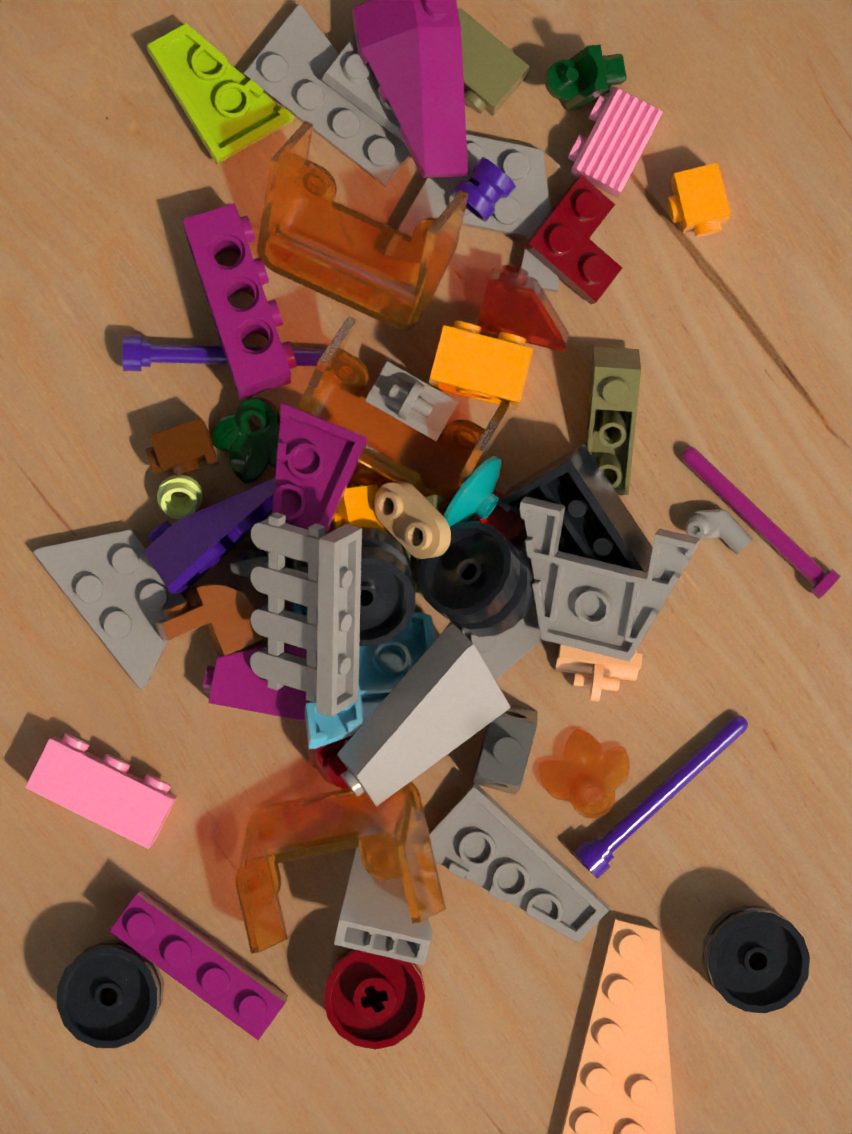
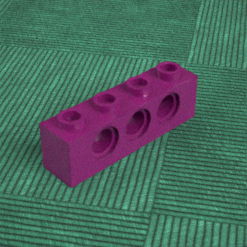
(225, 231)

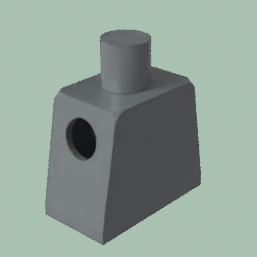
(506, 750)

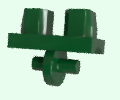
(584, 76)

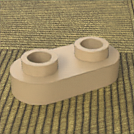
(410, 515)

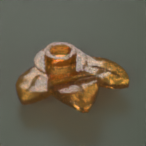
(586, 767)

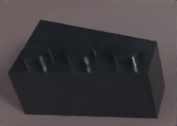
(594, 516)

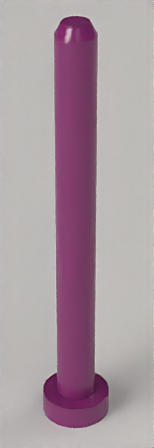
(760, 522)

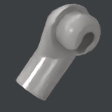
(717, 524)

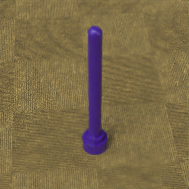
(141, 353)
(598, 852)

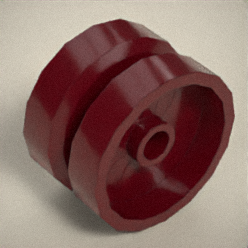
(369, 1021)

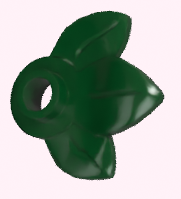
(248, 444)

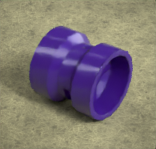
(485, 188)

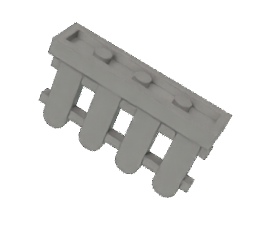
(333, 611)

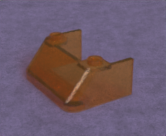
(345, 252)
(392, 448)
(389, 837)

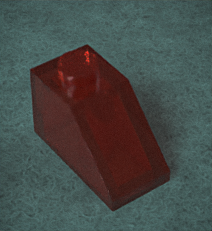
(521, 308)

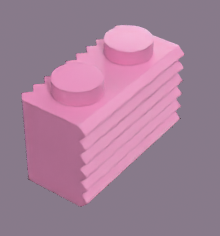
(615, 141)

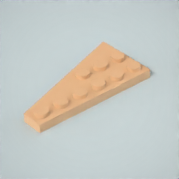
(625, 1055)

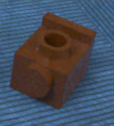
(182, 448)

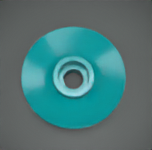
(476, 494)

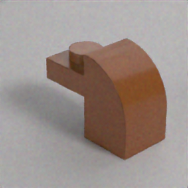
(223, 613)

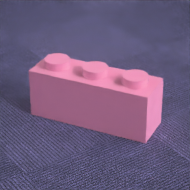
(102, 790)

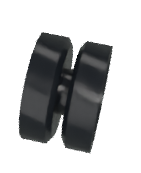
(479, 580)
(386, 588)
(783, 964)
(83, 989)

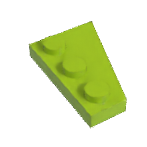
(215, 96)

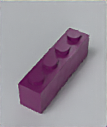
(199, 964)

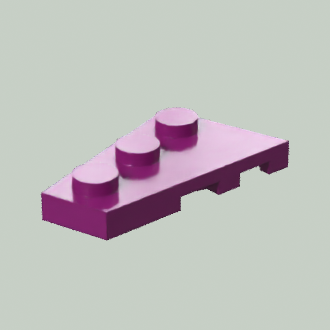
(312, 467)

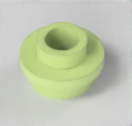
(175, 506)

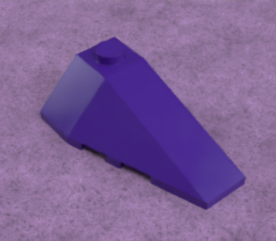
(199, 541)

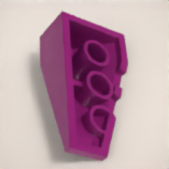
(420, 73)

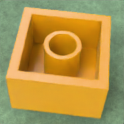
(481, 365)

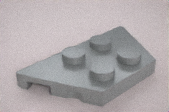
(116, 595)

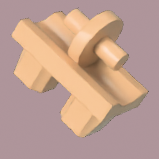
(596, 670)

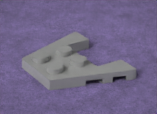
(513, 216)
(593, 601)

